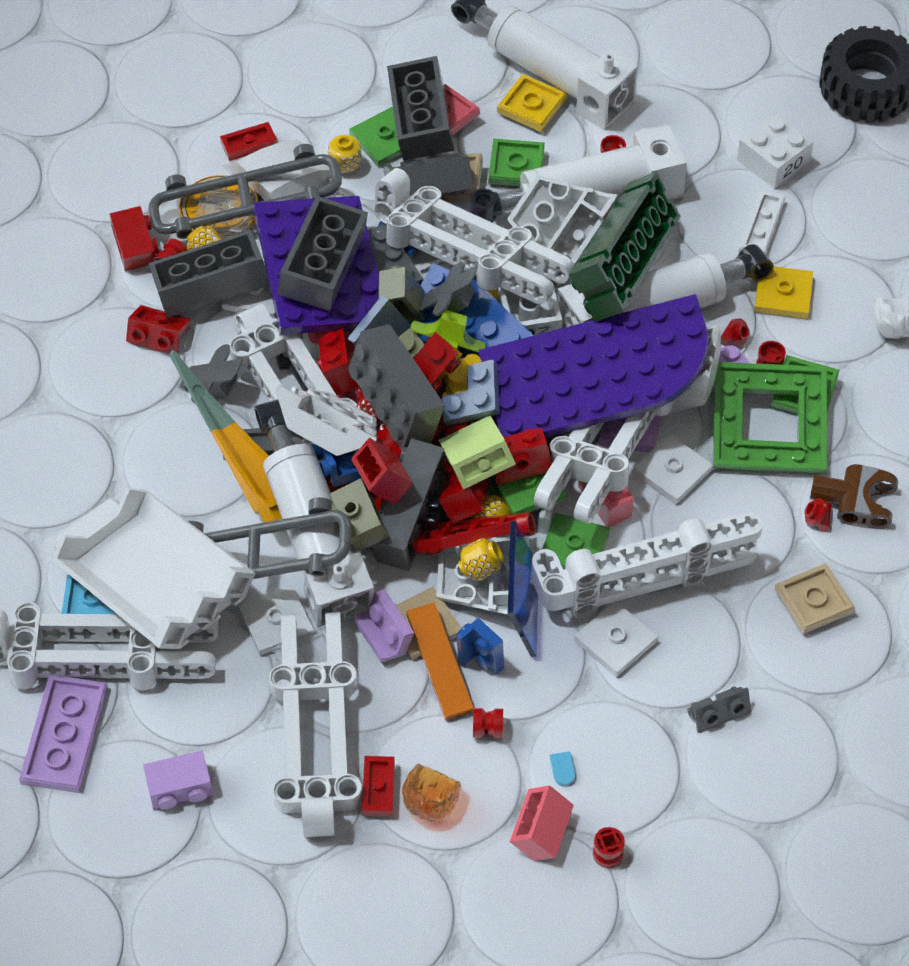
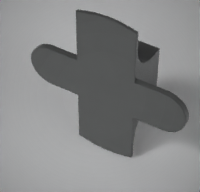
(454, 293)
(218, 374)

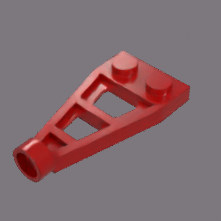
(444, 536)

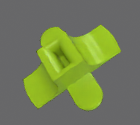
(450, 327)

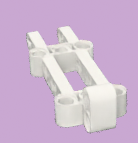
(500, 254)
(253, 329)
(599, 467)
(692, 557)
(23, 644)
(316, 812)

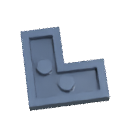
(479, 400)

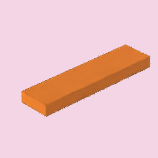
(439, 661)

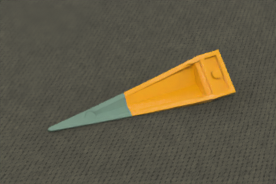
(237, 447)

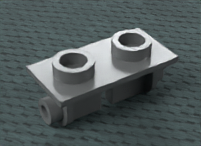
(726, 707)

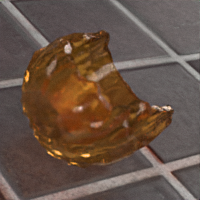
(430, 793)

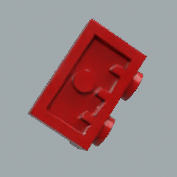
(154, 330)
(437, 359)

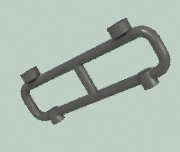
(177, 188)
(319, 512)

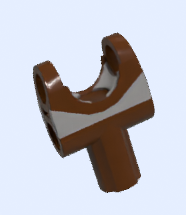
(855, 495)

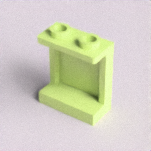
(477, 452)

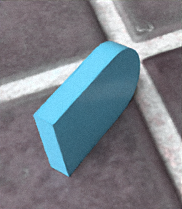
(562, 768)

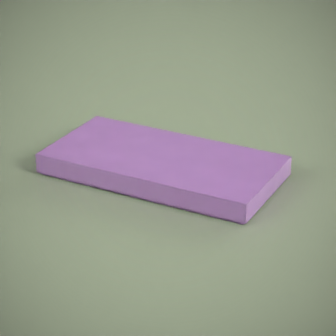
(64, 734)

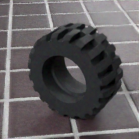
(861, 96)

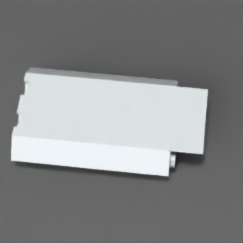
(152, 567)

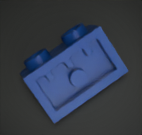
(338, 468)
(482, 643)

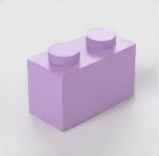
(178, 780)

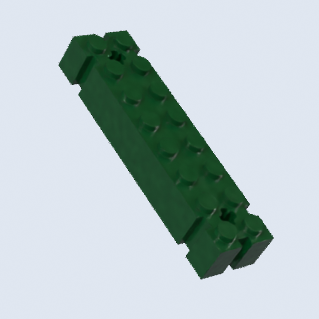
(624, 247)

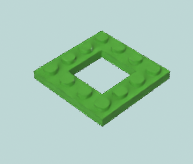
(803, 456)

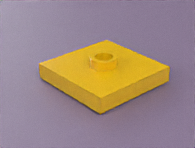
(531, 102)
(785, 293)

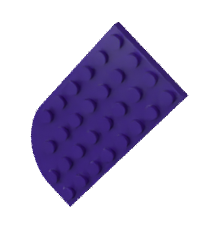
(599, 368)

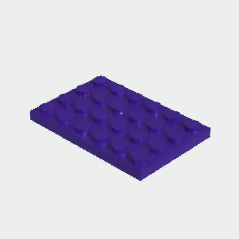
(278, 228)

